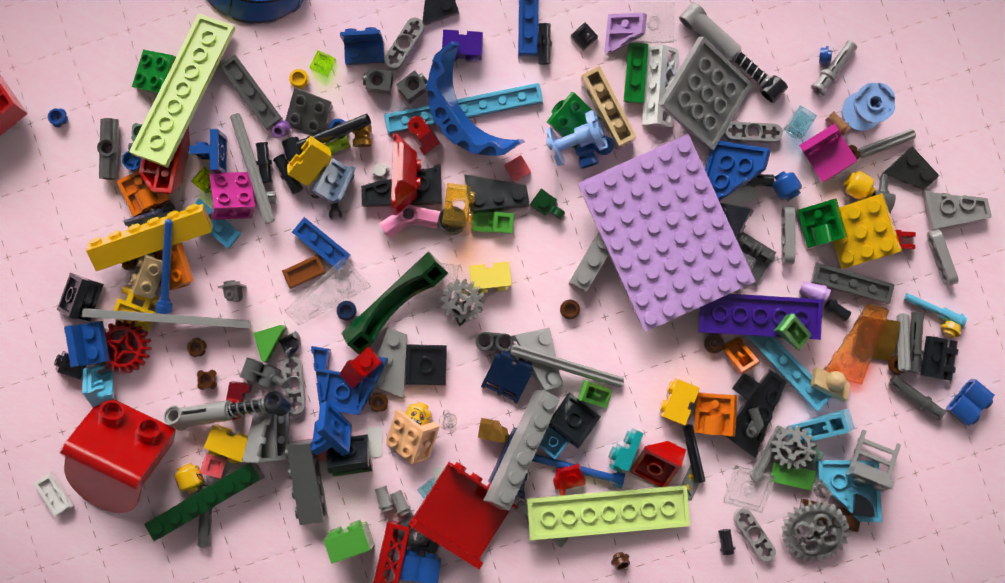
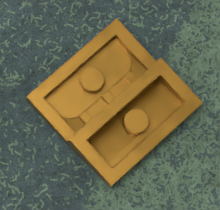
(887, 341)

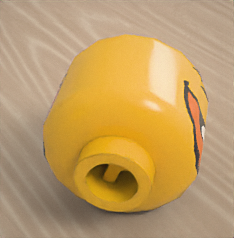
(189, 478)

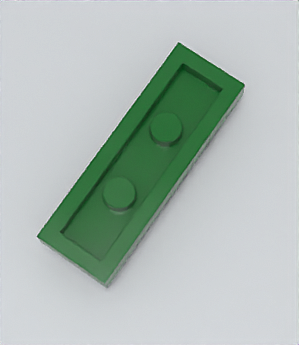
(635, 73)

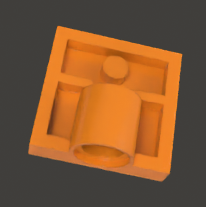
(138, 195)
(180, 271)
(715, 414)

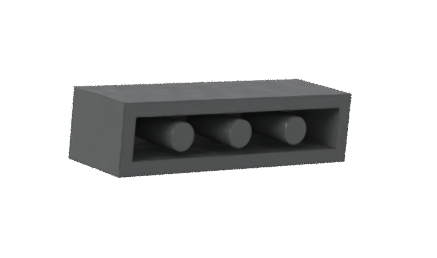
(307, 482)

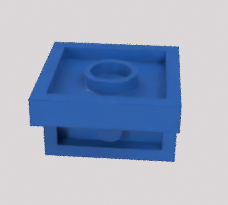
(215, 152)
(86, 344)
(331, 431)

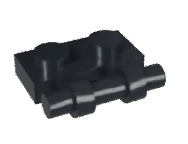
(934, 358)

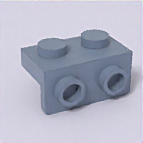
(334, 181)

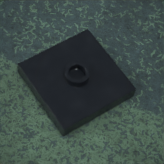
(426, 364)
(573, 420)

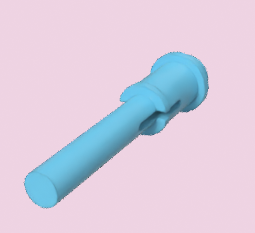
(944, 314)

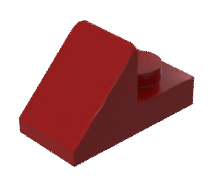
(359, 368)

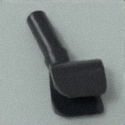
(431, 547)

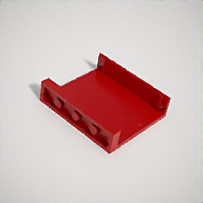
(458, 515)

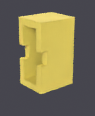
(491, 277)

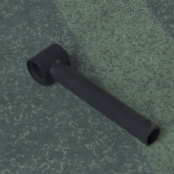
(293, 145)

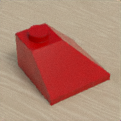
(659, 463)

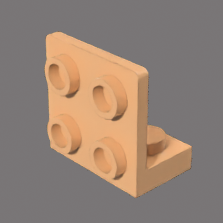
(410, 438)

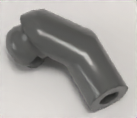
(756, 423)

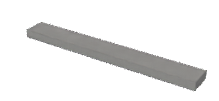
(166, 318)

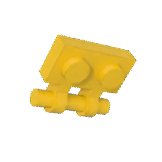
(128, 305)

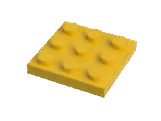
(868, 232)

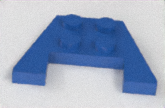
(336, 390)

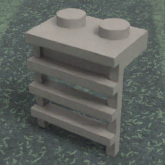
(866, 474)

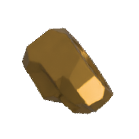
(493, 431)

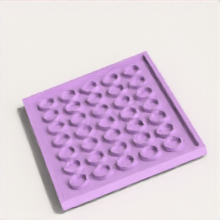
(666, 232)

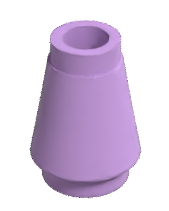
(815, 291)

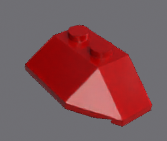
(404, 175)
(164, 179)

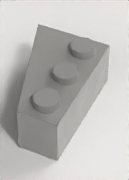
(267, 438)

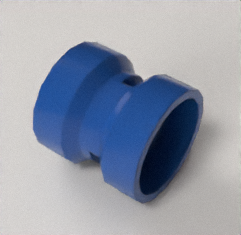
(586, 156)
(130, 161)

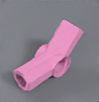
(421, 217)

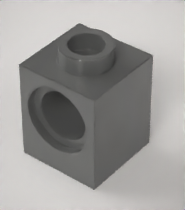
(385, 87)
(411, 95)

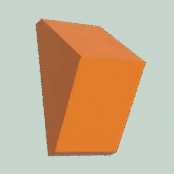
(740, 356)

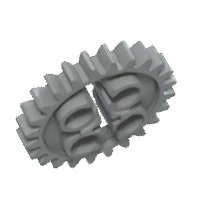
(808, 517)

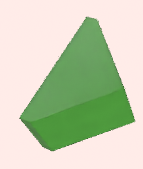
(793, 331)
(268, 340)
(595, 394)

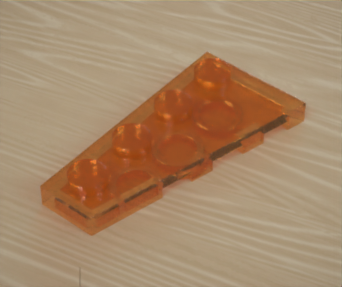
(859, 345)

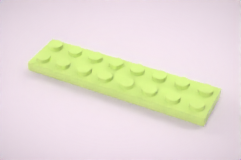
(182, 90)
(607, 512)

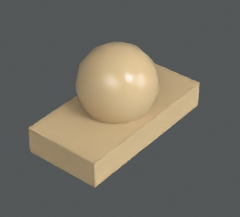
(830, 383)

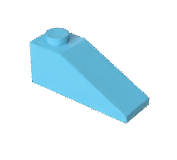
(826, 425)

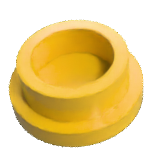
(299, 79)
(951, 329)

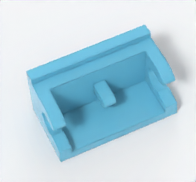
(96, 386)

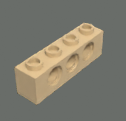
(608, 107)

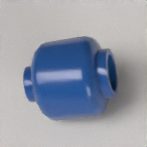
(787, 185)

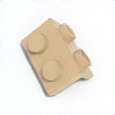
(147, 276)

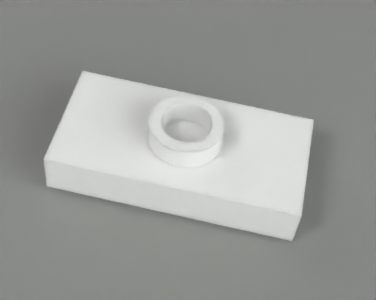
(53, 494)

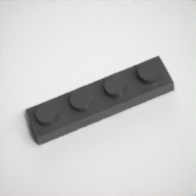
(250, 92)
(852, 283)

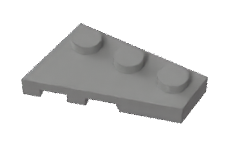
(952, 210)
(541, 341)
(393, 375)

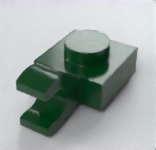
(545, 203)

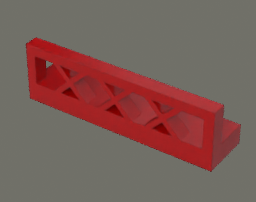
(387, 551)

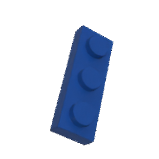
(320, 242)

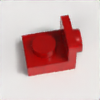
(568, 478)

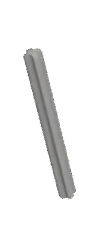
(252, 168)
(567, 366)

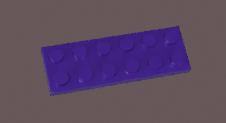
(758, 315)

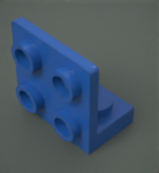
(363, 46)

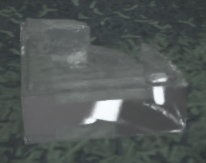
(821, 490)

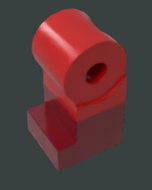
(418, 126)
(237, 391)

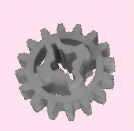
(461, 292)
(791, 456)

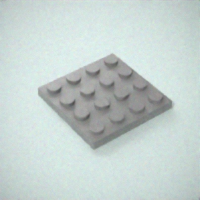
(705, 93)

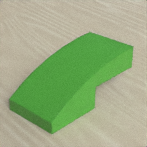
(493, 222)
(799, 478)

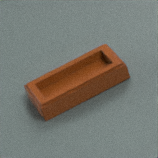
(304, 271)

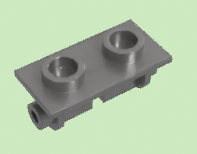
(232, 290)

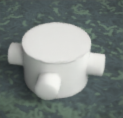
(380, 170)

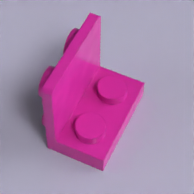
(828, 153)
(231, 196)

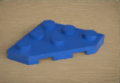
(734, 165)

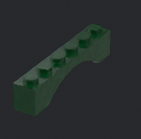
(420, 277)
(204, 500)

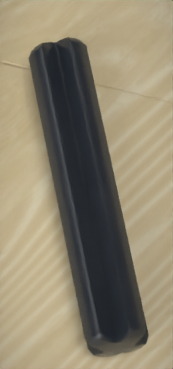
(693, 453)

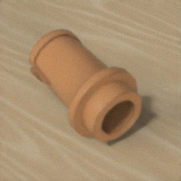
(842, 126)

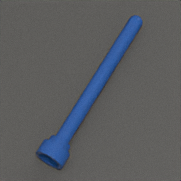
(164, 304)
(616, 479)

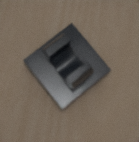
(584, 36)
(746, 386)

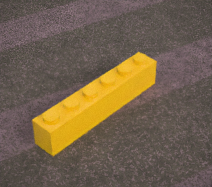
(148, 237)

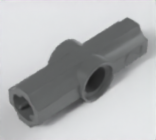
(109, 136)

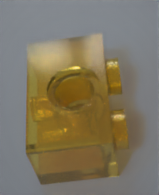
(456, 193)

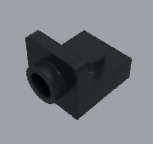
(63, 366)

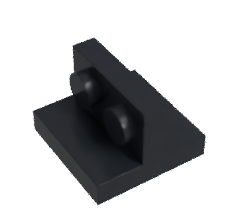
(79, 295)
(356, 461)

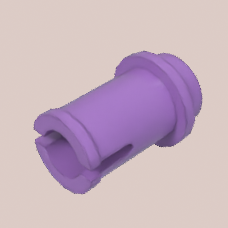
(281, 128)

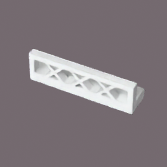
(657, 84)

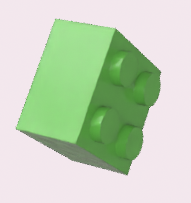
(348, 541)

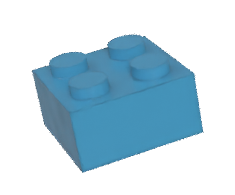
(553, 443)

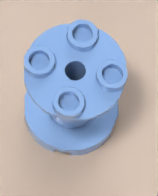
(869, 106)
(583, 135)

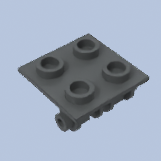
(308, 111)
(759, 251)

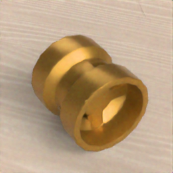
(362, 137)

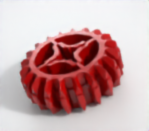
(126, 339)

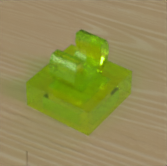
(322, 63)
(202, 180)

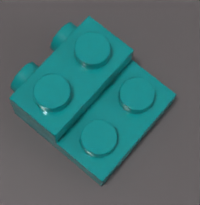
(622, 456)

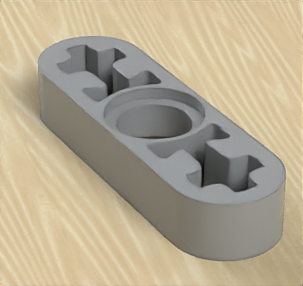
(392, 53)
(767, 137)
(788, 235)
(942, 257)
(301, 399)
(758, 550)

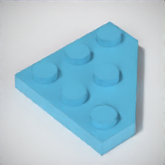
(843, 487)

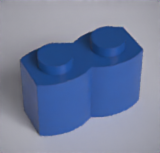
(970, 402)
(421, 567)

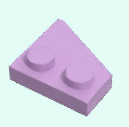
(624, 29)

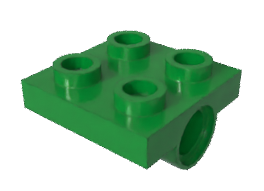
(152, 71)
(568, 115)
(822, 223)

